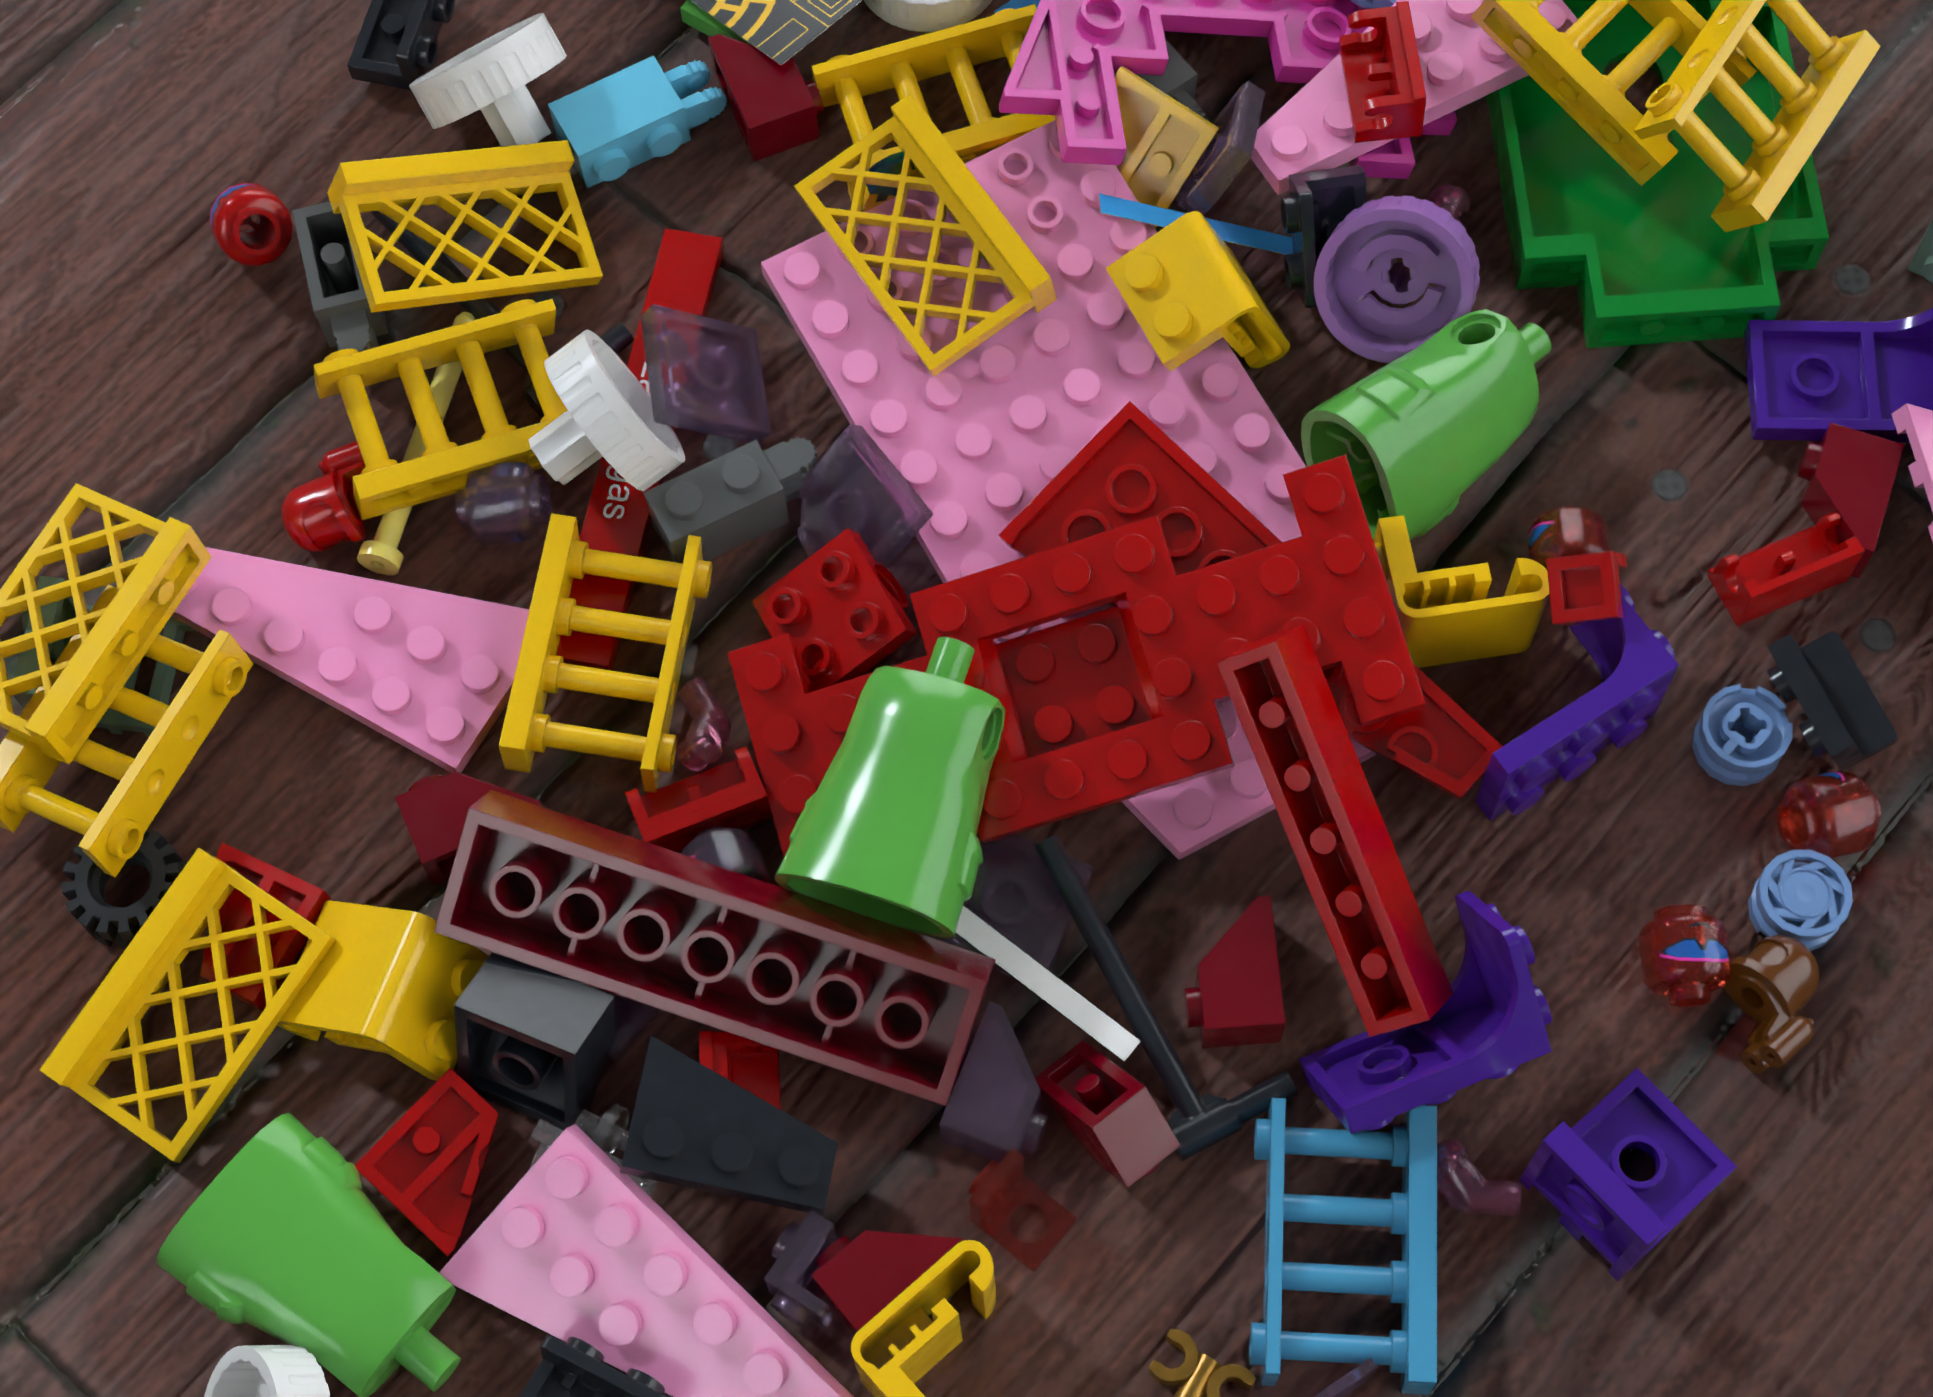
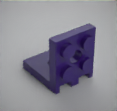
(1584, 1181)

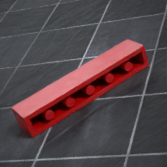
(1336, 830)

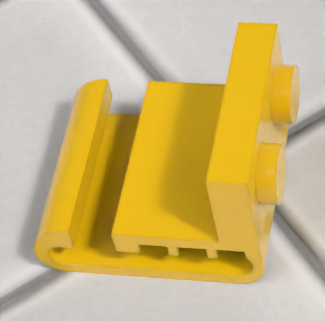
(1193, 293)
(1447, 609)
(386, 986)
(903, 1341)

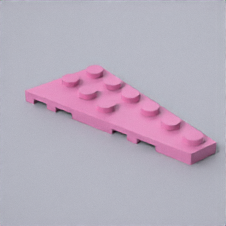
(1457, 69)
(386, 653)
(607, 1265)

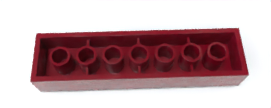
(714, 946)

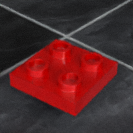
(839, 611)

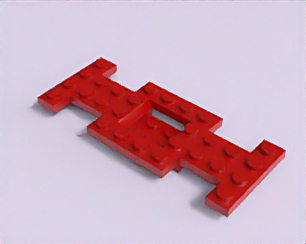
(1121, 693)

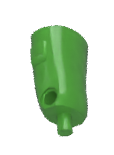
(1432, 418)
(902, 799)
(311, 1262)

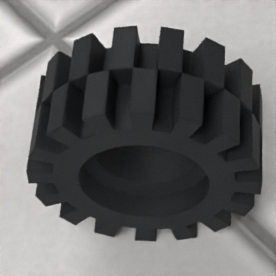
(88, 883)

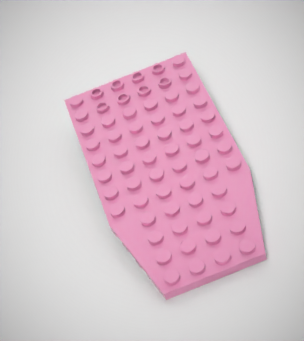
(1034, 396)

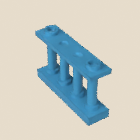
(1407, 1281)

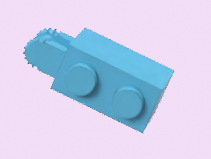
(634, 117)

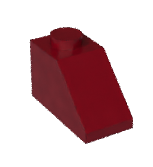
(766, 98)
(1852, 477)
(436, 816)
(1239, 984)
(1108, 1113)
(873, 1269)

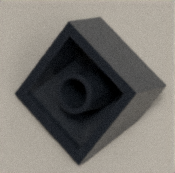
(533, 1039)

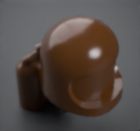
(1771, 989)

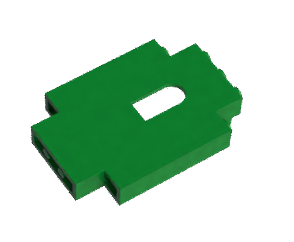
(1648, 254)

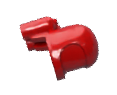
(325, 508)

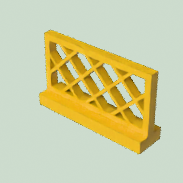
(446, 181)
(968, 205)
(111, 637)
(144, 971)

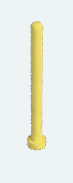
(382, 552)

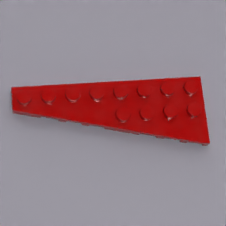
(1140, 473)

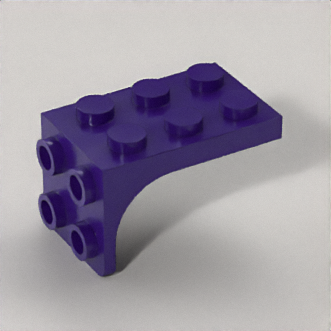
(1837, 374)
(1634, 675)
(1477, 1035)

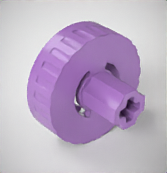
(1432, 248)

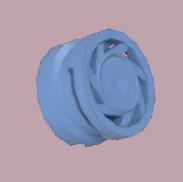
(1742, 735)
(1801, 898)

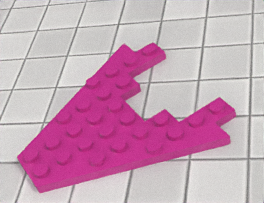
(1080, 44)

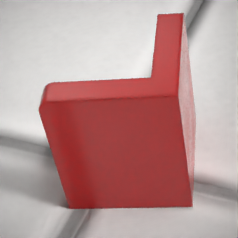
(1585, 587)

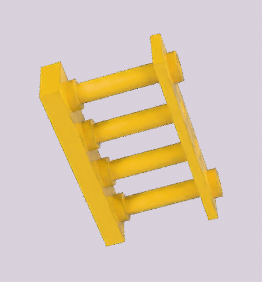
(904, 63)
(1580, 89)
(1778, 145)
(443, 465)
(555, 614)
(147, 779)

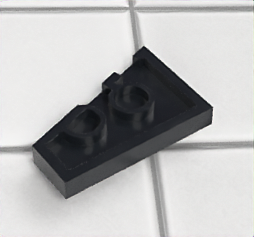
(721, 1138)

